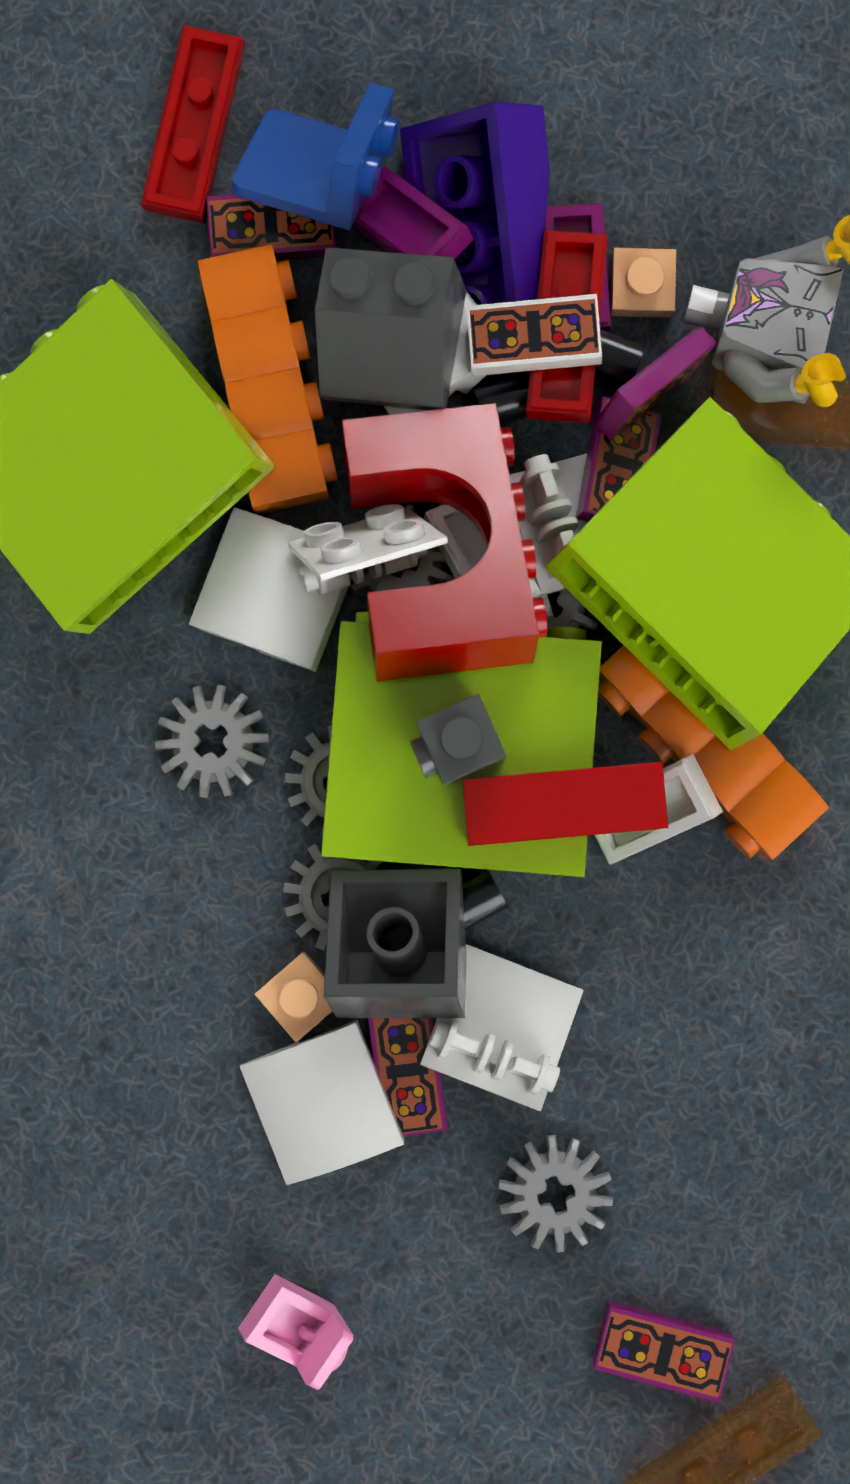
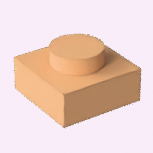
(643, 282)
(296, 996)

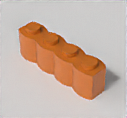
(263, 374)
(753, 783)

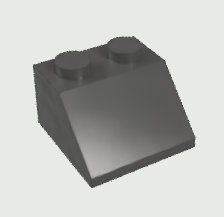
(388, 327)
(396, 944)

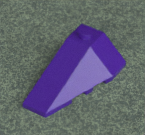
(493, 177)

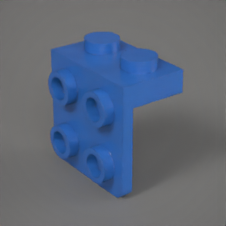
(318, 166)

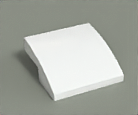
(258, 596)
(322, 1104)

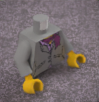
(778, 321)

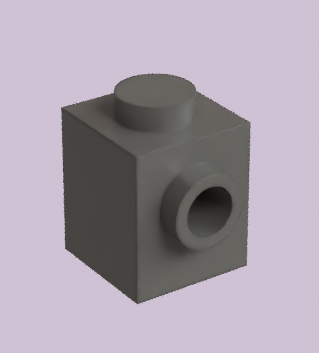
(457, 741)

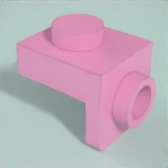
(298, 1330)

